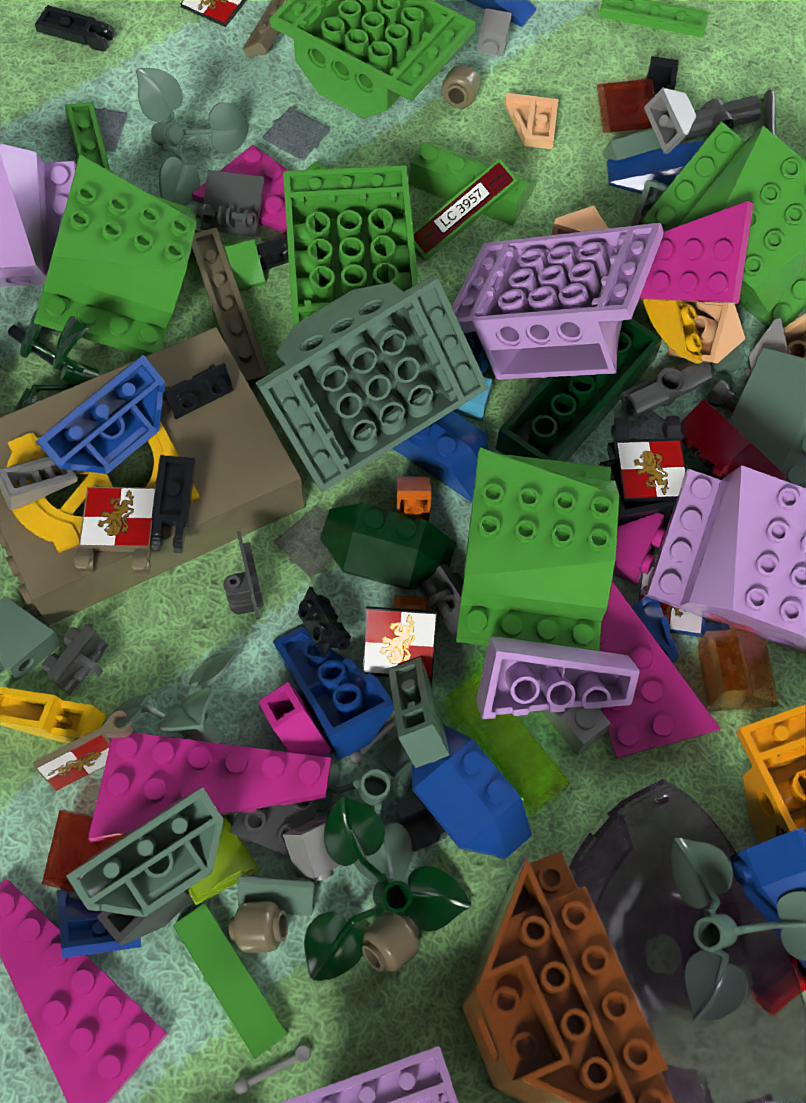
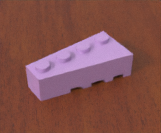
(551, 677)

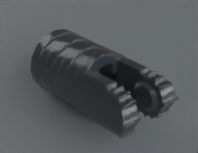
(273, 252)

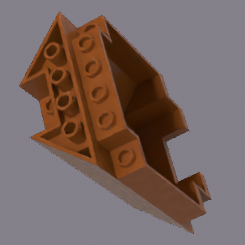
(556, 1002)

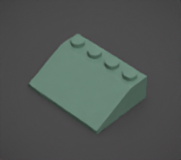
(774, 412)

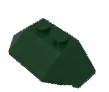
(385, 545)

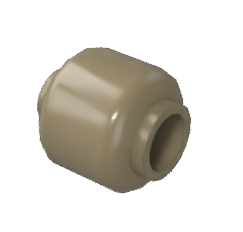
(460, 86)
(258, 927)
(391, 942)

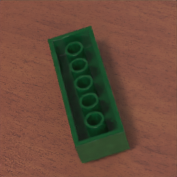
(569, 408)

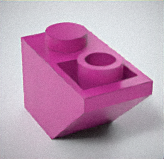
(635, 547)
(294, 722)

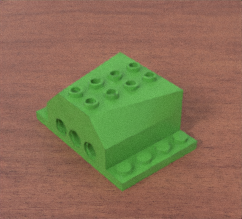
(371, 49)
(774, 180)
(347, 233)
(117, 262)
(538, 551)

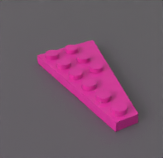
(80, 1015)

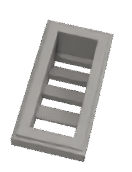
(39, 488)

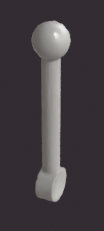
(357, 756)
(301, 1054)

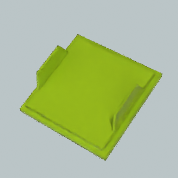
(230, 862)

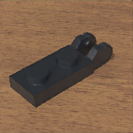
(75, 28)
(172, 499)

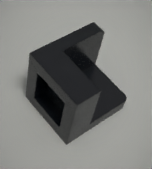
(663, 73)
(419, 823)

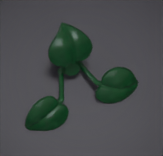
(72, 372)
(428, 898)

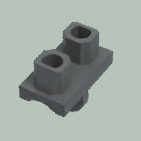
(444, 595)
(77, 660)

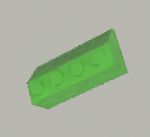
(448, 172)

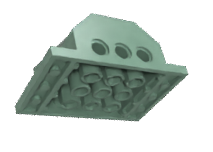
(370, 376)

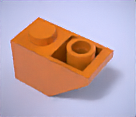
(413, 496)

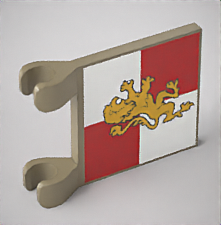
(116, 522)
(83, 754)

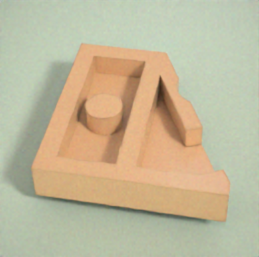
(533, 118)

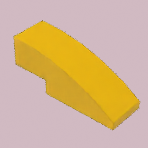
(47, 715)

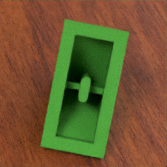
(244, 262)

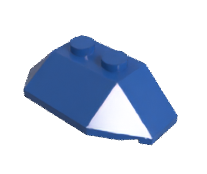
(108, 422)
(447, 452)
(472, 799)

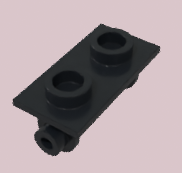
(198, 391)
(322, 623)

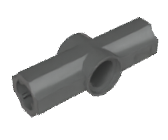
(730, 113)
(653, 392)

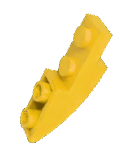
(676, 326)

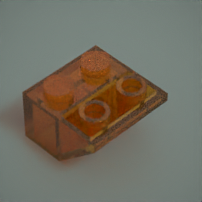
(736, 671)

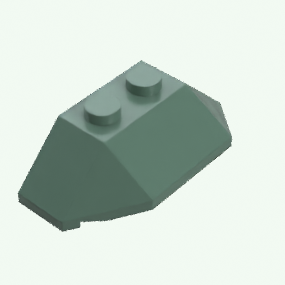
(153, 859)

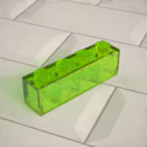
(508, 747)

